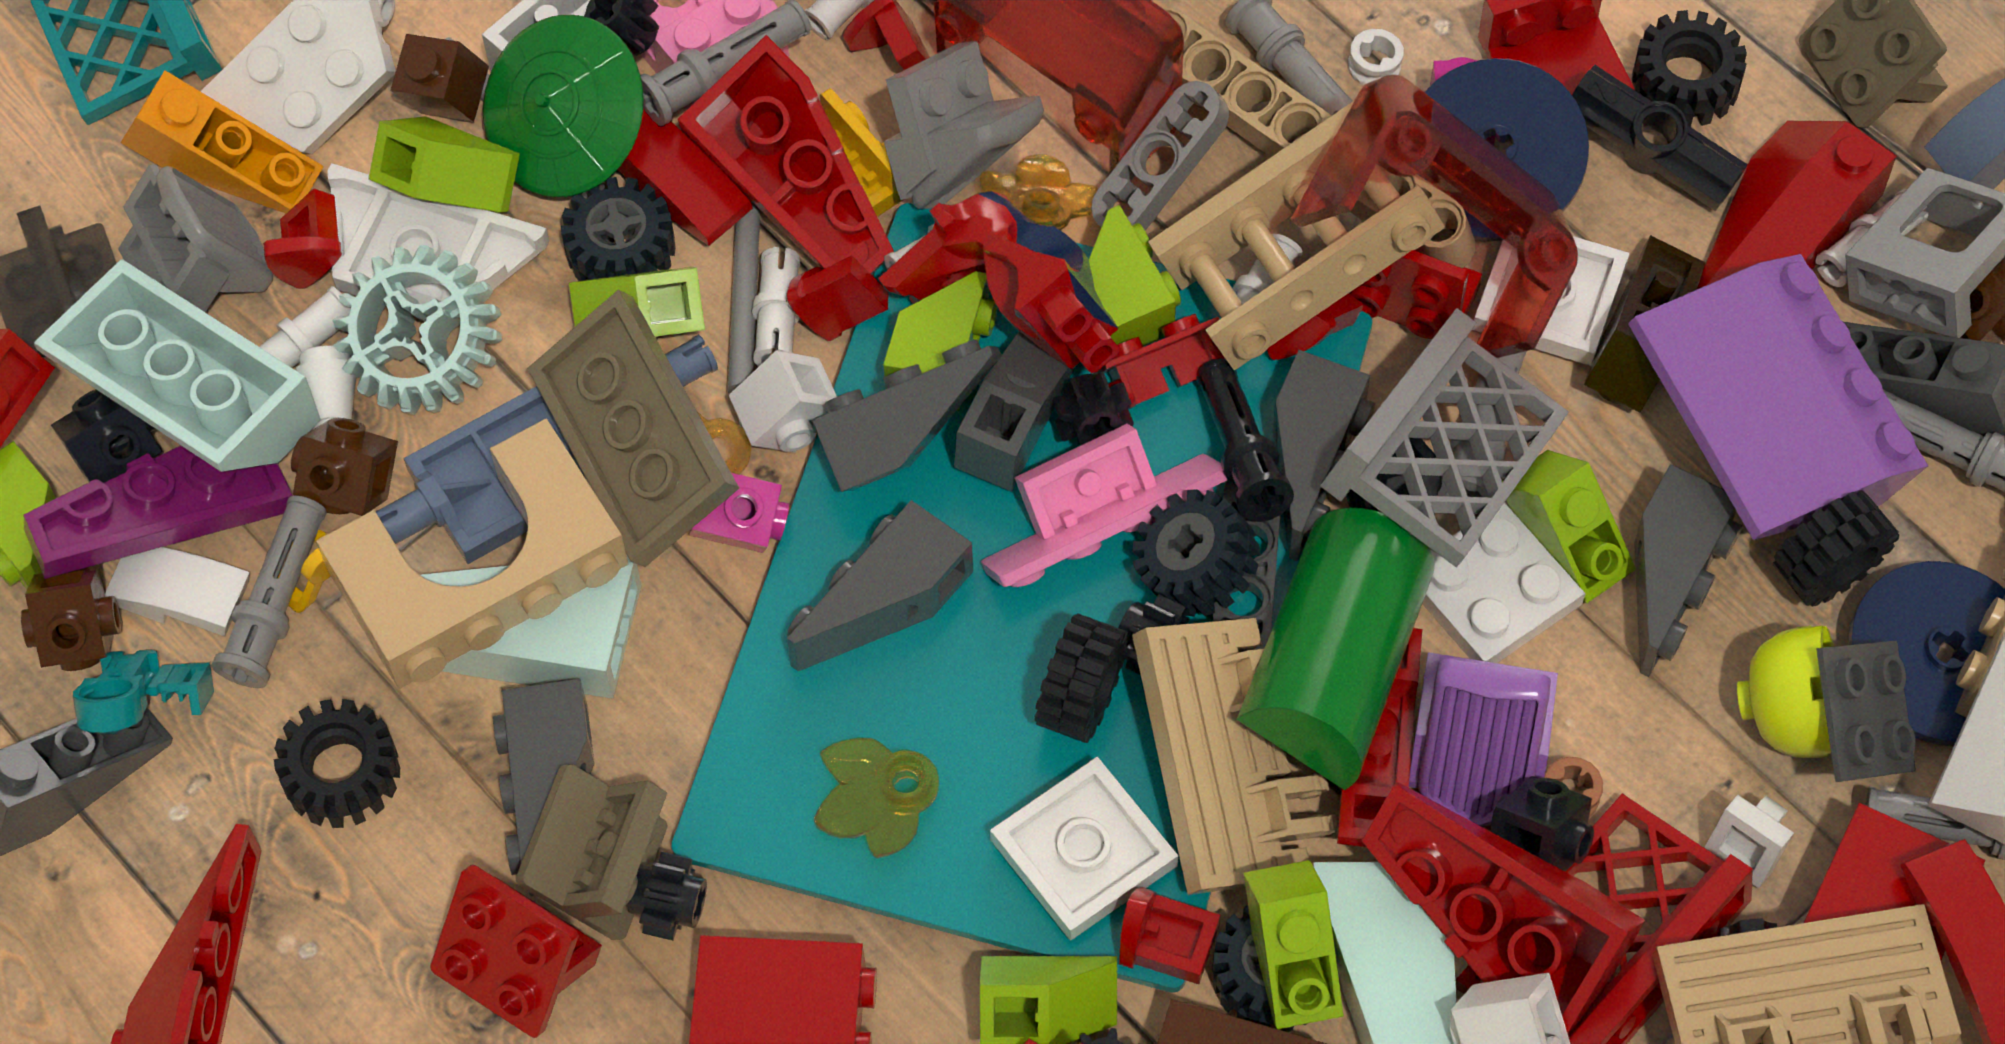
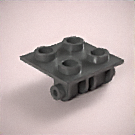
(1866, 710)

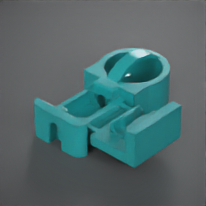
(119, 694)

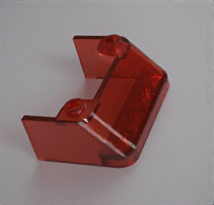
(1108, 54)
(1416, 135)

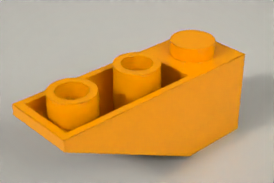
(219, 147)

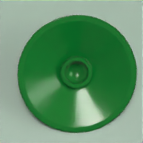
(566, 103)

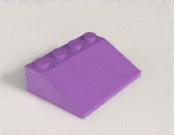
(1777, 395)

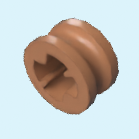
(1583, 772)

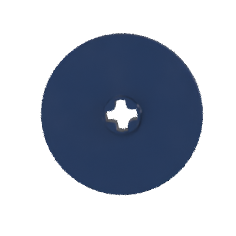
(1527, 109)
(1922, 610)

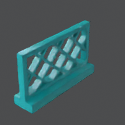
(180, 33)

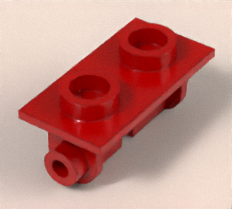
(1183, 349)

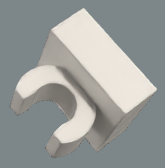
(1752, 835)

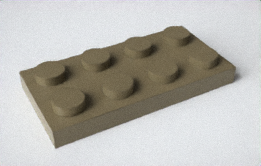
(632, 428)

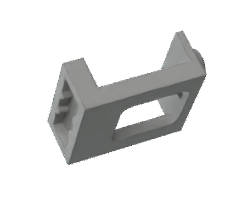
(1921, 280)

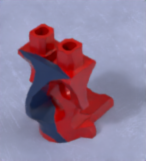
(1030, 268)

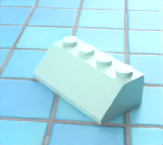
(182, 371)

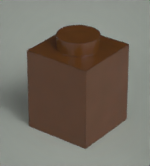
(439, 77)

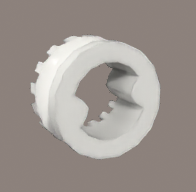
(1378, 41)

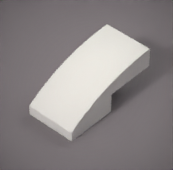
(180, 587)

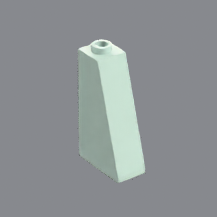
(575, 641)
(1388, 957)

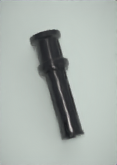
(1248, 456)

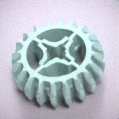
(373, 350)

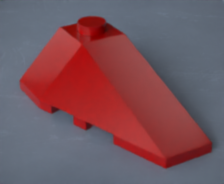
(785, 156)
(1799, 195)
(1500, 902)
(194, 974)

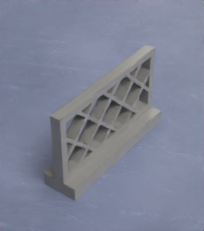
(1399, 420)

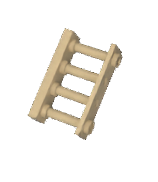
(1260, 202)

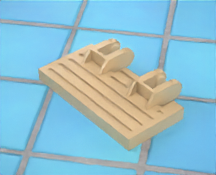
(1214, 765)
(1811, 983)

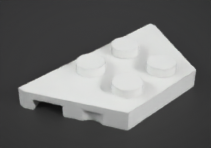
(308, 70)
(379, 219)

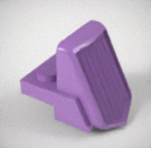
(1480, 732)

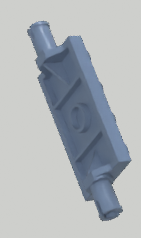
(459, 479)

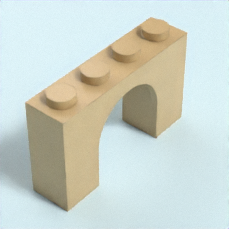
(427, 624)

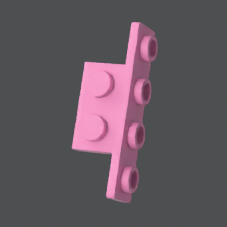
(1091, 497)

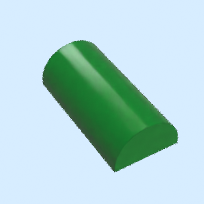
(1339, 641)

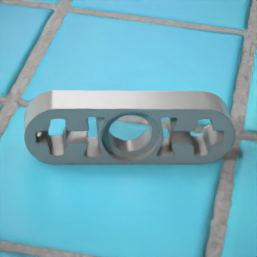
(1157, 134)

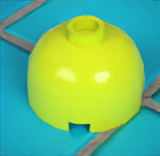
(1787, 692)

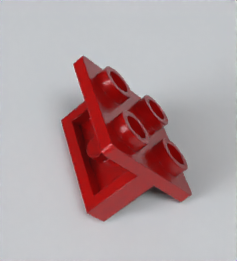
(509, 951)

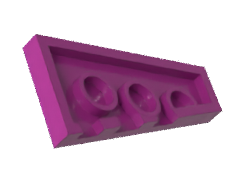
(150, 508)

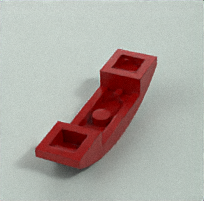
(1388, 754)
(1970, 925)

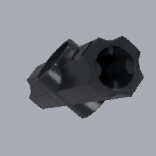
(1687, 159)

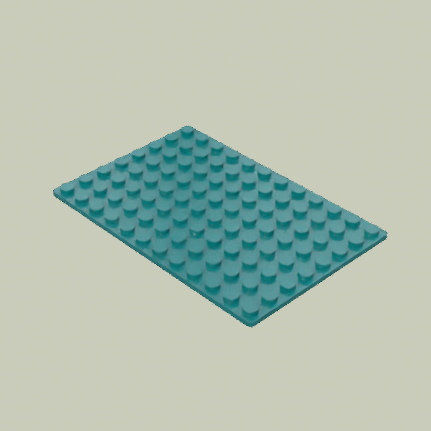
(954, 683)

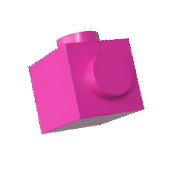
(746, 517)

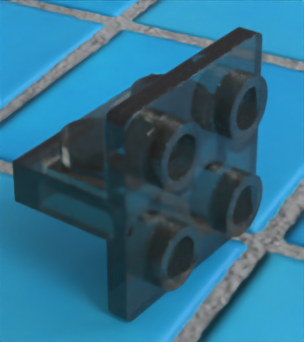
(49, 273)

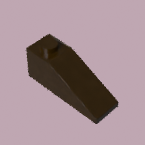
(1620, 366)

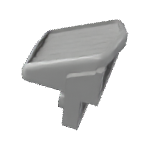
(951, 125)
(191, 239)

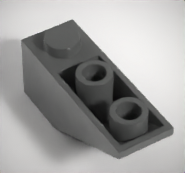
(1939, 373)
(1009, 413)
(893, 427)
(1312, 429)
(1674, 547)
(894, 584)
(541, 732)
(64, 772)

